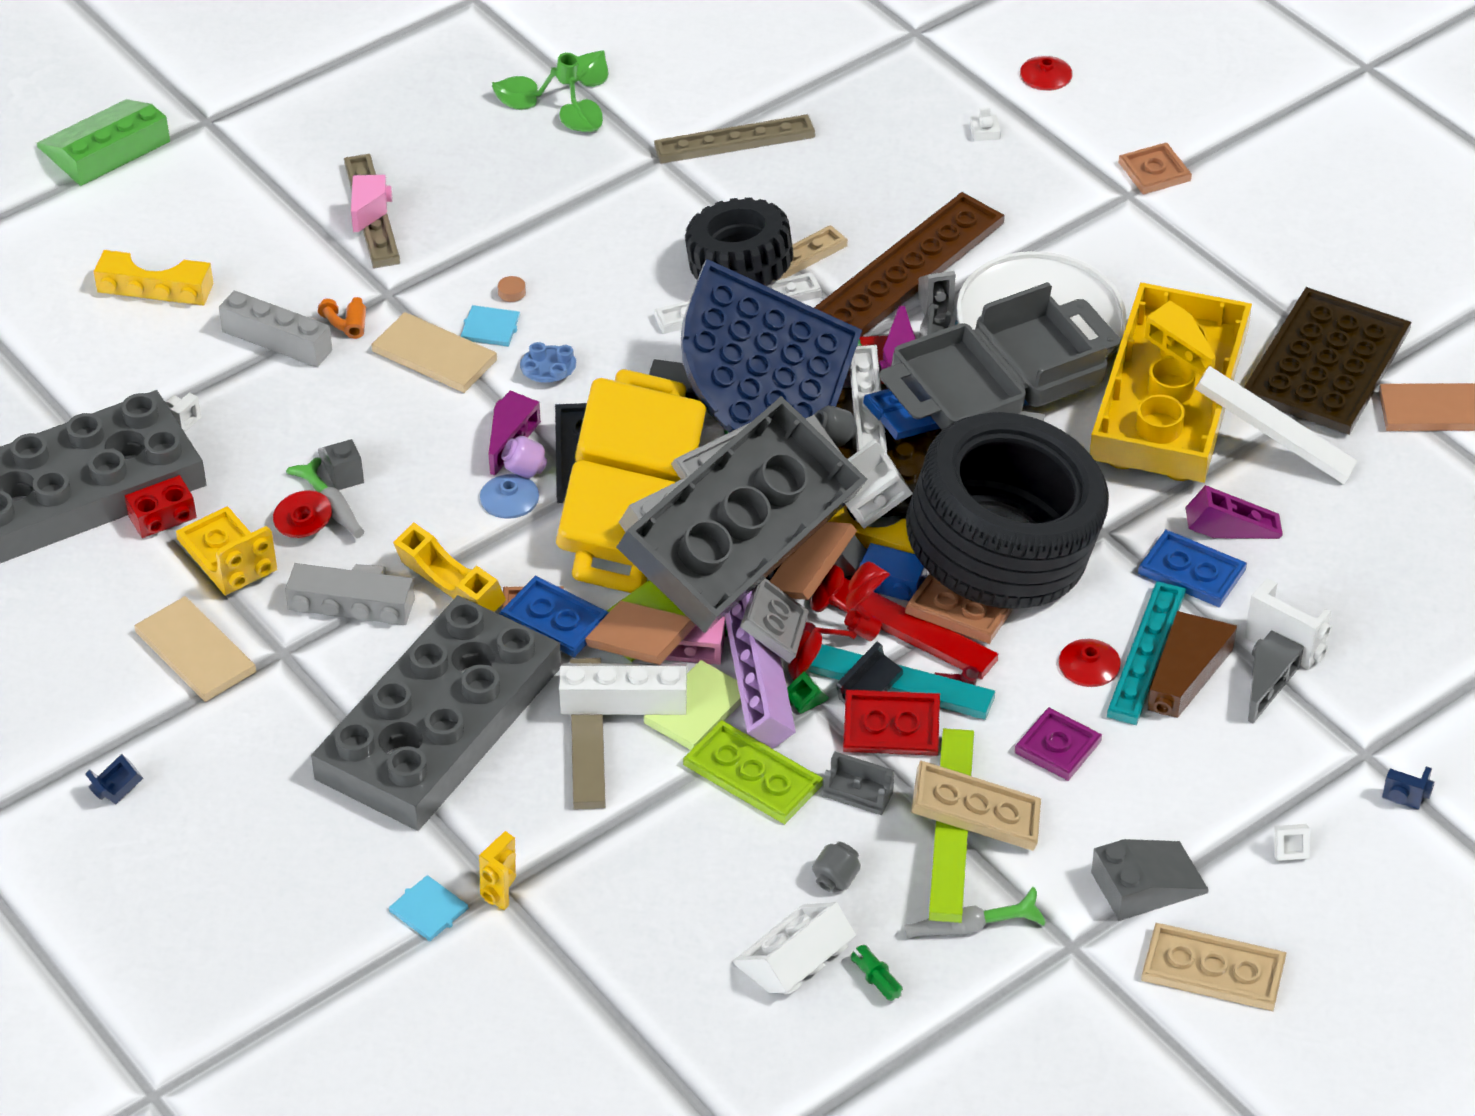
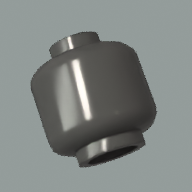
(837, 423)
(836, 866)

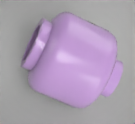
(524, 457)

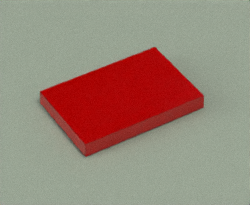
(891, 722)

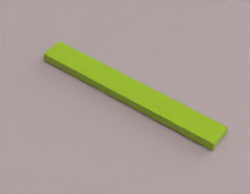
(951, 841)

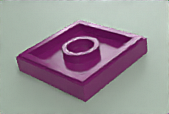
(1058, 743)

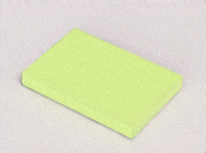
(710, 699)

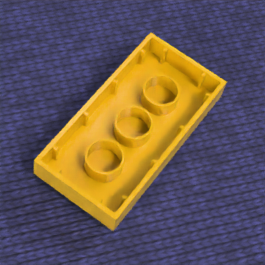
(1150, 406)

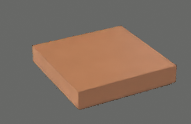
(1154, 168)

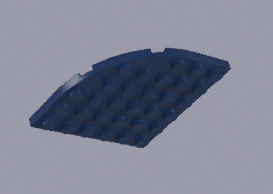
(756, 344)

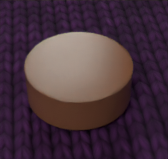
(511, 288)

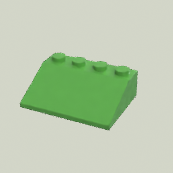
(107, 140)

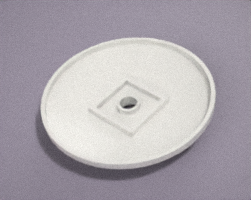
(1023, 270)

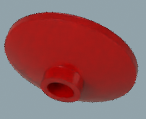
(1046, 73)
(302, 514)
(1089, 662)

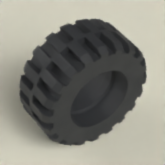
(743, 237)

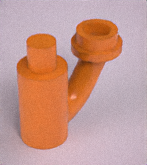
(355, 316)

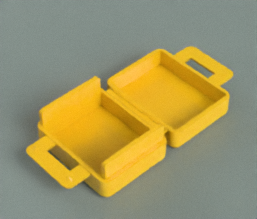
(623, 455)

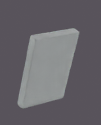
(775, 620)

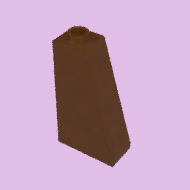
(1188, 661)

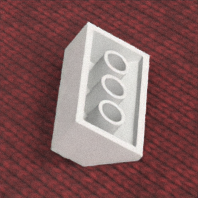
(623, 689)

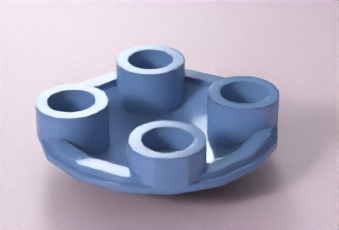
(548, 362)

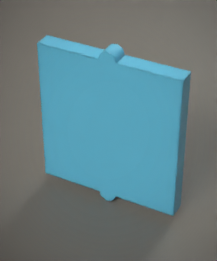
(490, 325)
(428, 908)

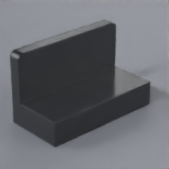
(870, 673)

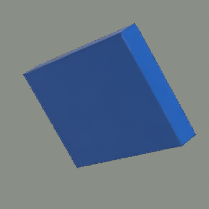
(1193, 566)
(554, 614)

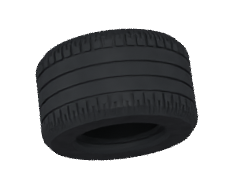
(1017, 467)

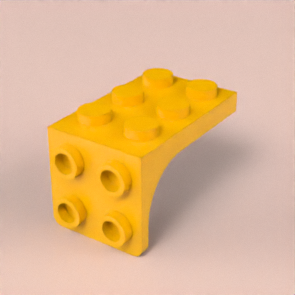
(229, 550)

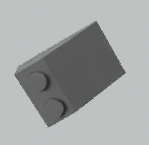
(1145, 875)

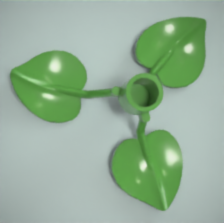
(588, 69)

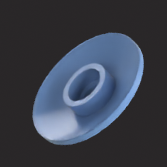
(509, 496)

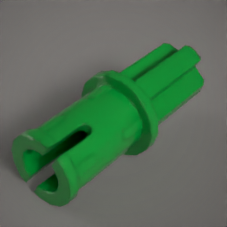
(877, 973)

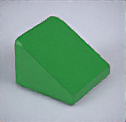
(805, 693)

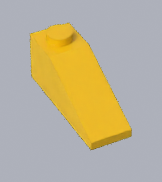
(1179, 335)

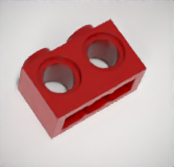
(160, 506)

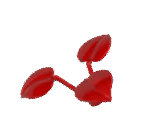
(858, 621)

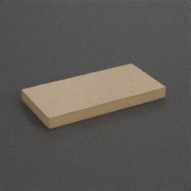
(434, 352)
(195, 648)
(976, 805)
(1214, 966)

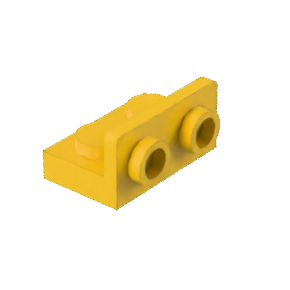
(498, 870)

